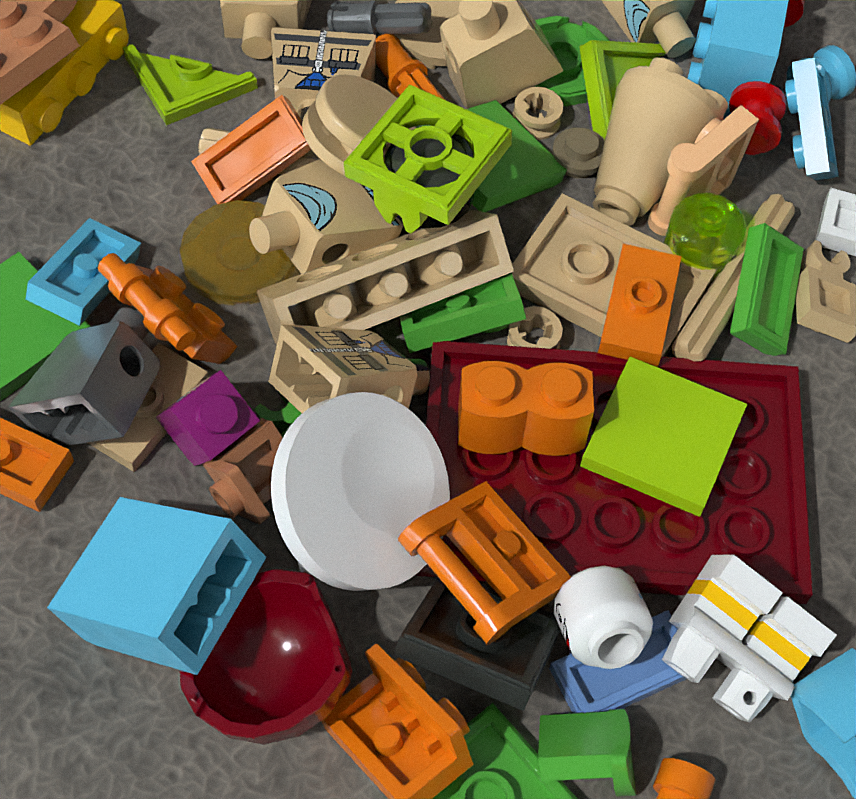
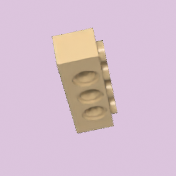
(391, 277)

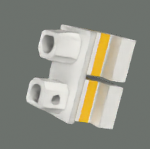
(748, 628)

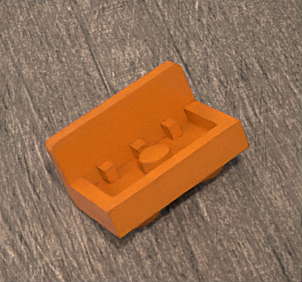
(399, 731)

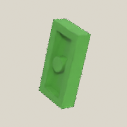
(473, 311)

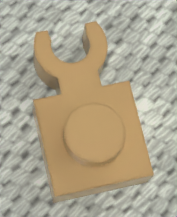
(823, 296)

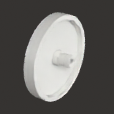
(350, 486)

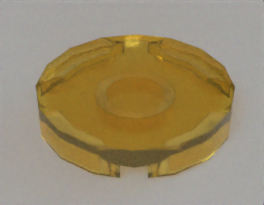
(222, 259)

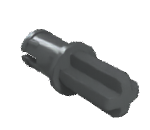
(379, 17)

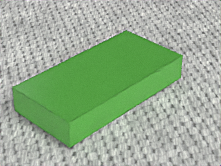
(767, 290)

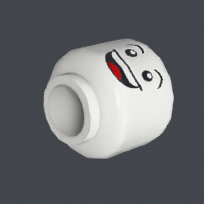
(603, 617)

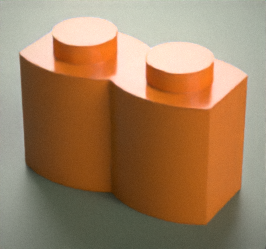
(533, 408)

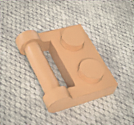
(705, 165)

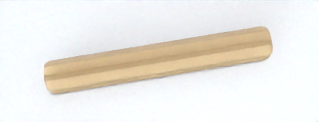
(719, 300)

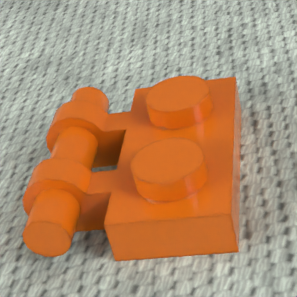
(167, 309)

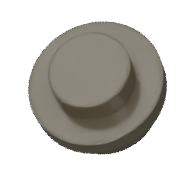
(578, 151)

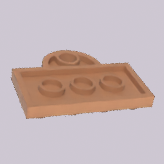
(32, 40)

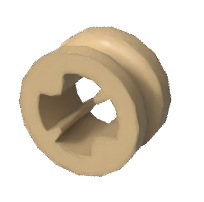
(534, 99)
(540, 318)

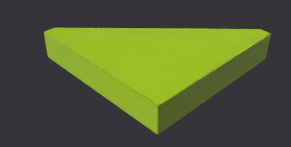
(604, 67)
(184, 85)

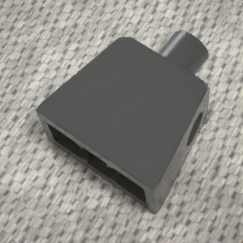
(90, 383)

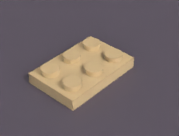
(574, 264)

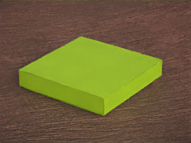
(663, 436)

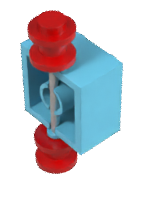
(740, 59)

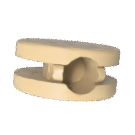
(343, 117)

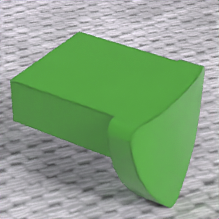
(587, 748)

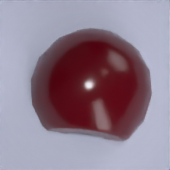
(274, 663)

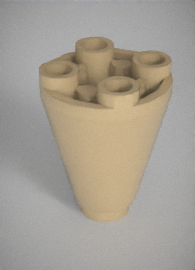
(648, 118)

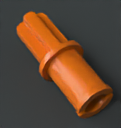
(400, 67)

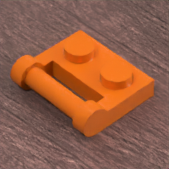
(497, 548)

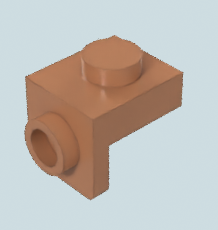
(245, 472)

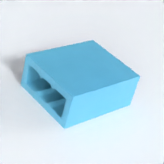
(158, 583)

